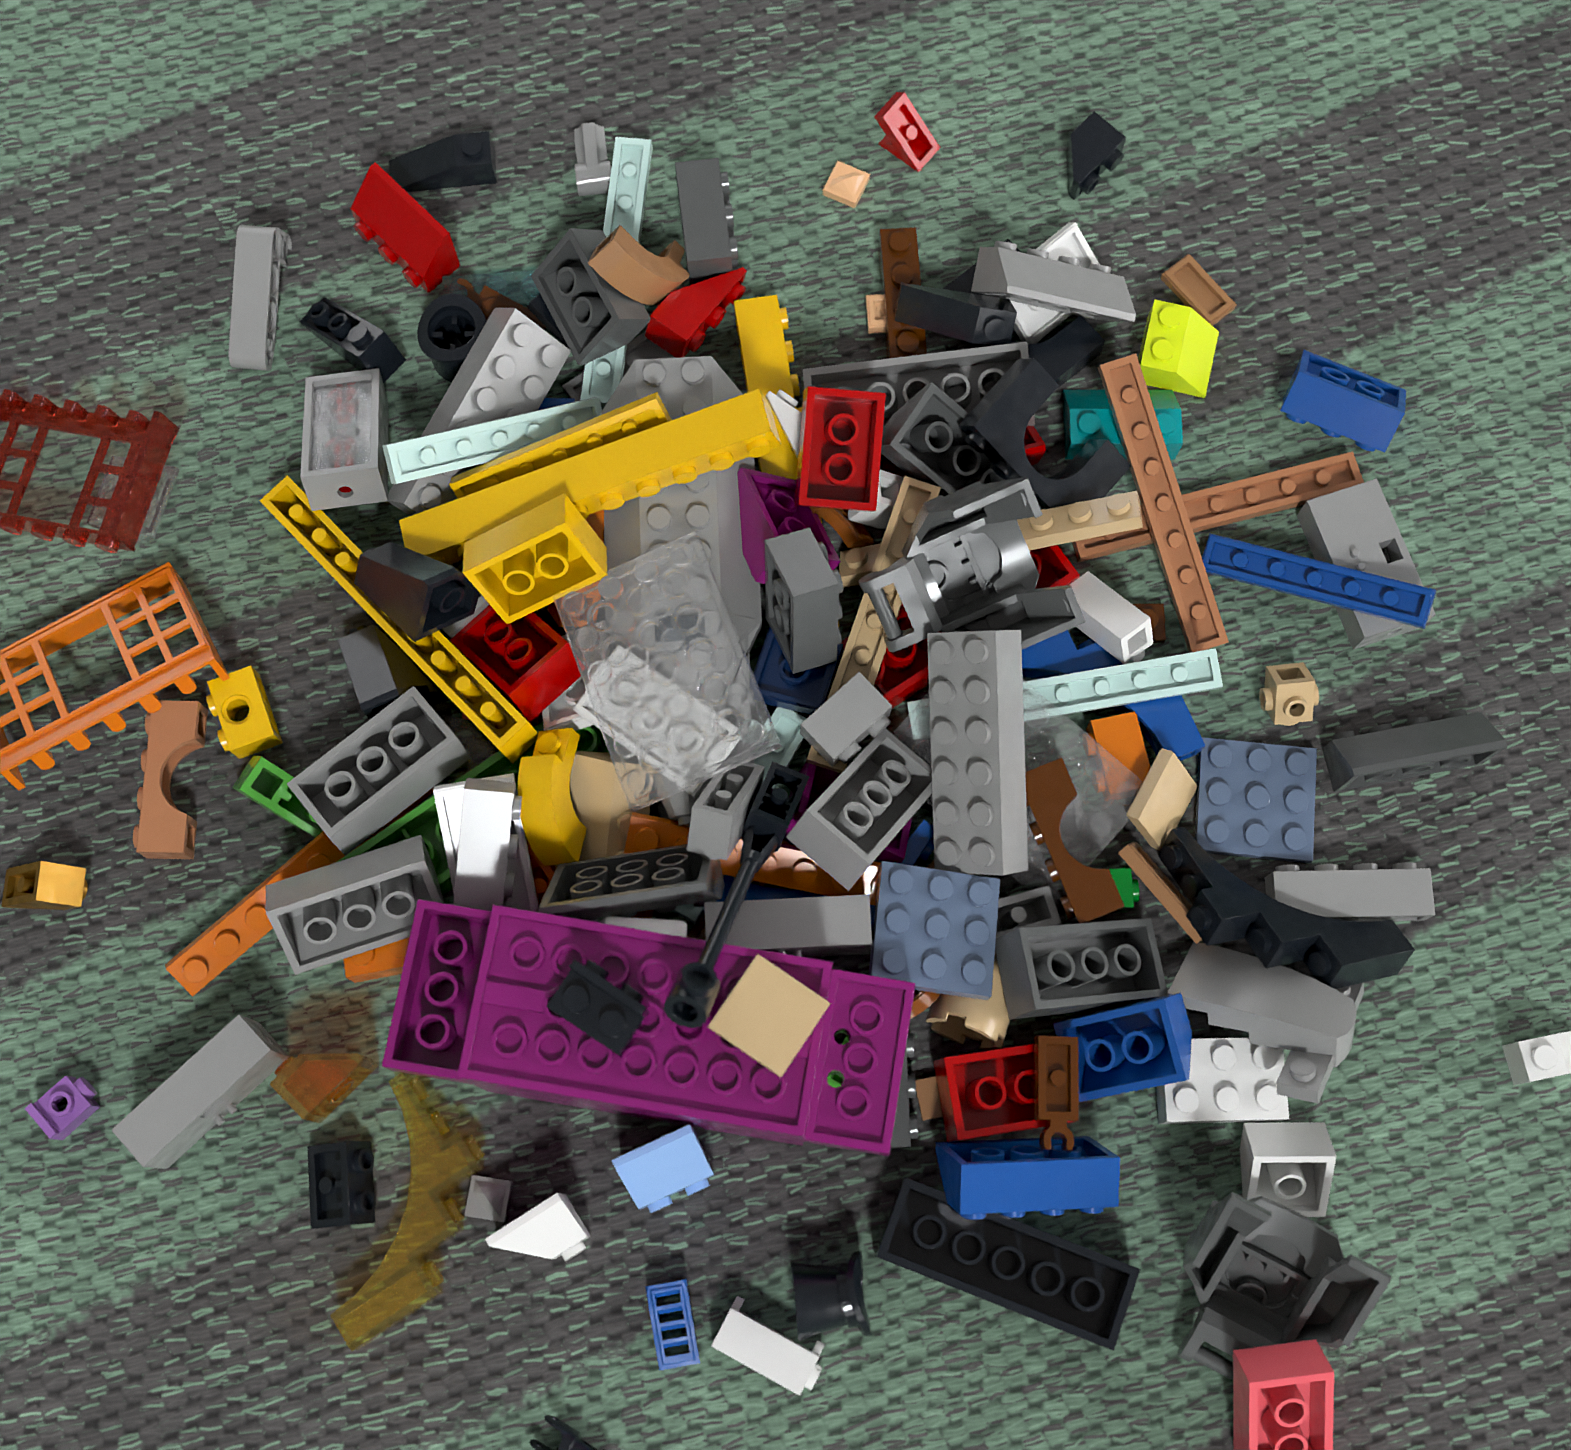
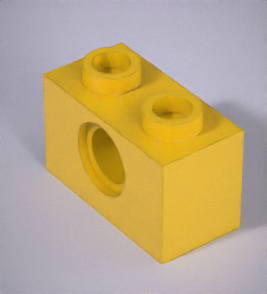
(258, 729)

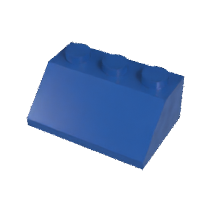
(1344, 402)
(1131, 1046)

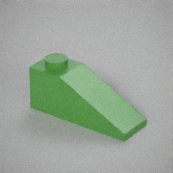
(268, 787)

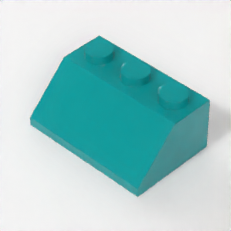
(1090, 417)

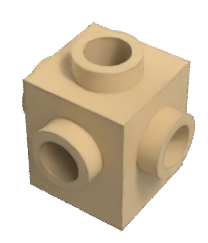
(1289, 694)

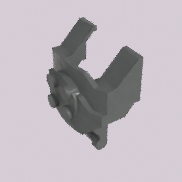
(972, 571)
(1272, 1281)

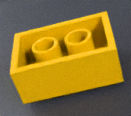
(534, 558)

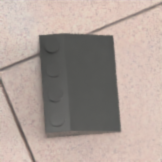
(632, 884)

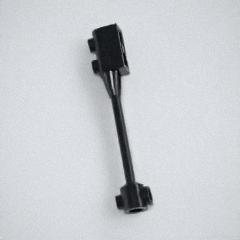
(762, 835)

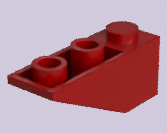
(688, 312)

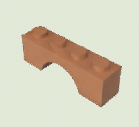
(171, 736)

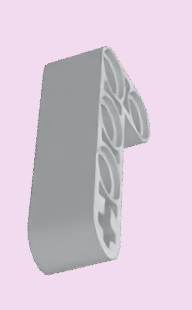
(255, 295)

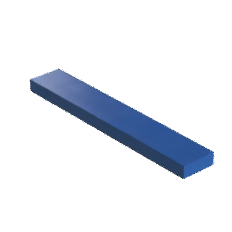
(1319, 581)

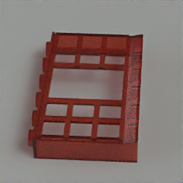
(141, 480)

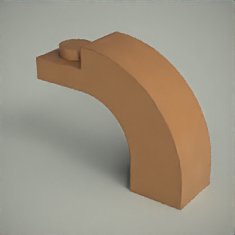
(636, 270)

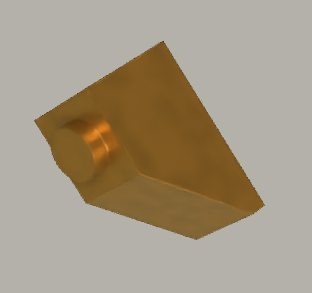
(44, 886)

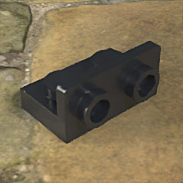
(598, 1006)
(341, 1184)

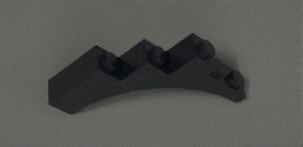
(1279, 934)

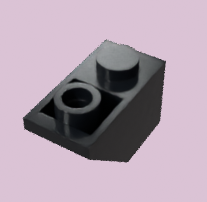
(1090, 151)

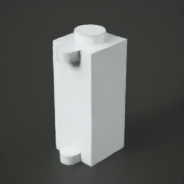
(1112, 619)
(768, 1351)

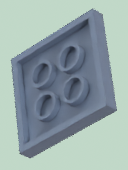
(1256, 800)
(935, 929)

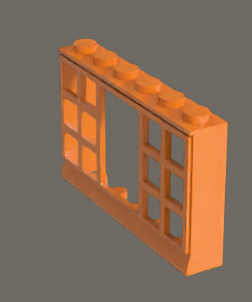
(108, 706)

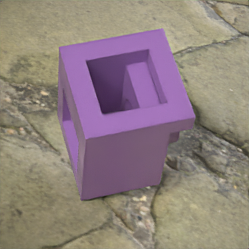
(80, 1106)

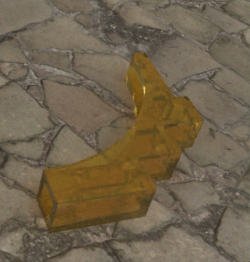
(404, 1278)

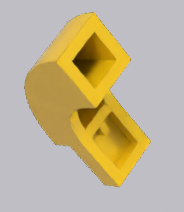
(546, 801)

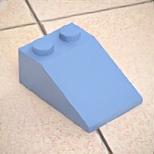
(664, 1169)

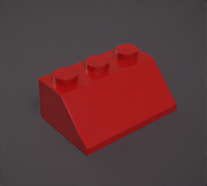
(403, 230)

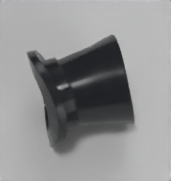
(449, 332)
(829, 1297)

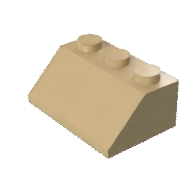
(600, 805)

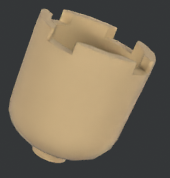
(972, 1018)

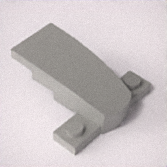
(1276, 1009)

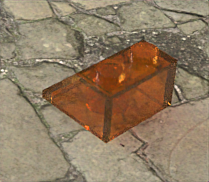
(320, 1082)

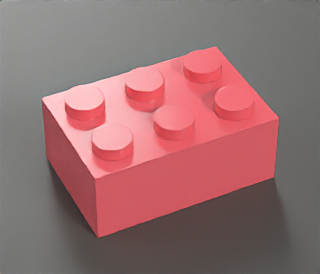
(1283, 1397)

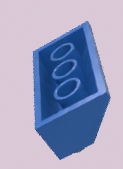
(1021, 1177)

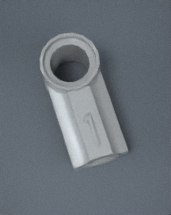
(592, 164)

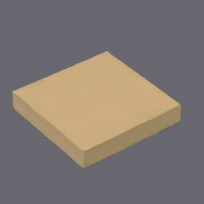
(1162, 799)
(769, 1015)

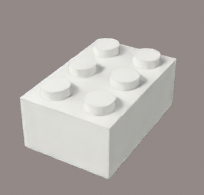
(1226, 1085)

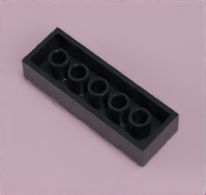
(1009, 1264)

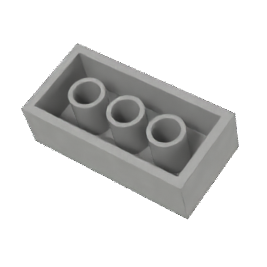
(379, 770)
(864, 809)

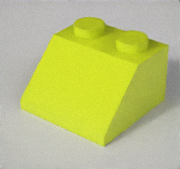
(1177, 349)

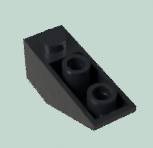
(353, 338)

